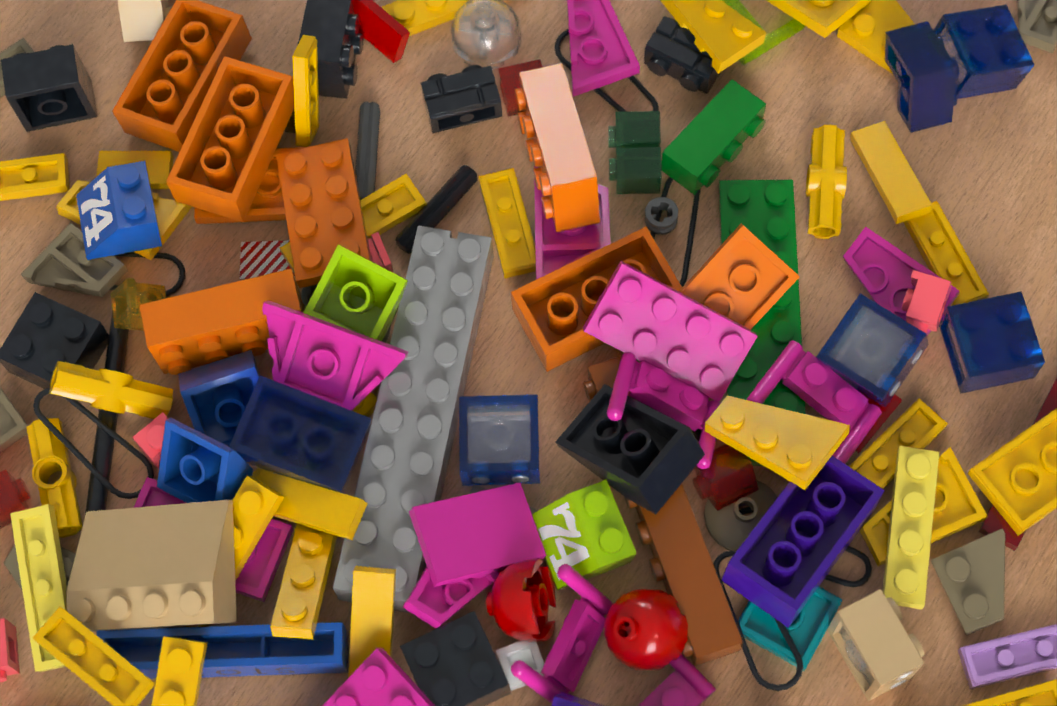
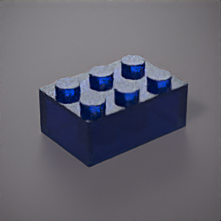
(300, 435)

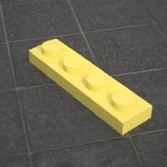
(911, 526)
(40, 573)

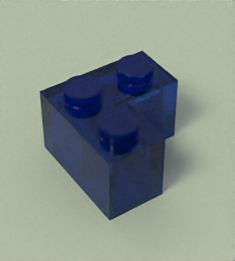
(923, 76)

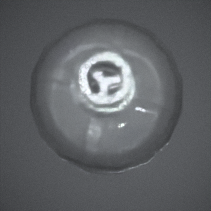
(486, 32)

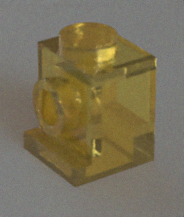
(126, 302)

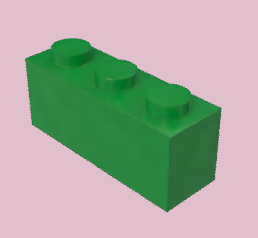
(713, 137)

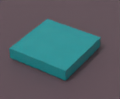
(805, 630)

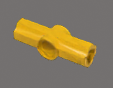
(826, 181)
(110, 390)
(48, 457)

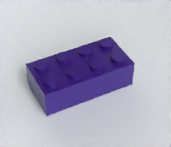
(801, 540)

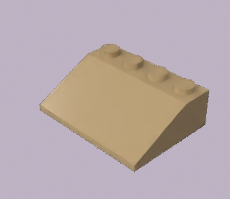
(155, 567)

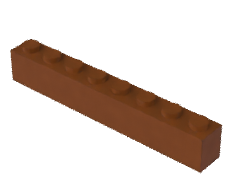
(681, 559)

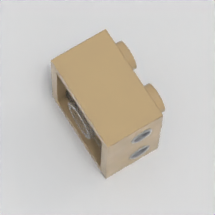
(876, 644)

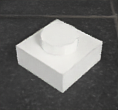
(521, 650)

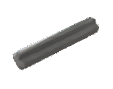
(367, 148)

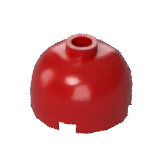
(522, 601)
(646, 629)

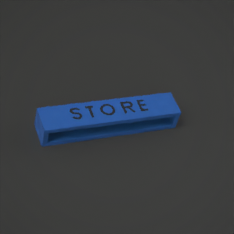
(239, 649)

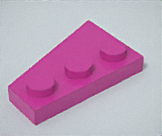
(597, 46)
(885, 271)
(441, 602)

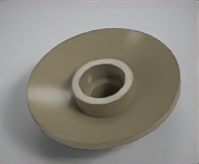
(732, 528)

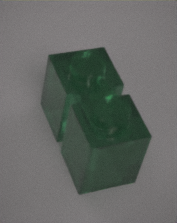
(636, 151)

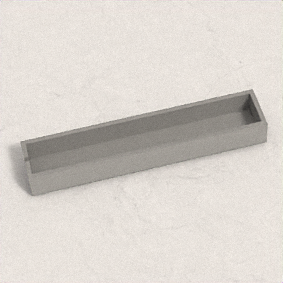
(418, 405)

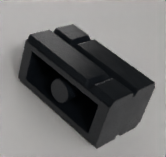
(674, 53)
(461, 98)

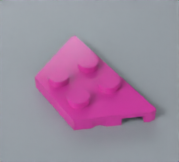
(563, 247)
(326, 357)

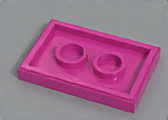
(476, 533)

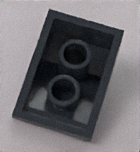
(638, 455)

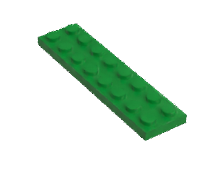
(769, 213)

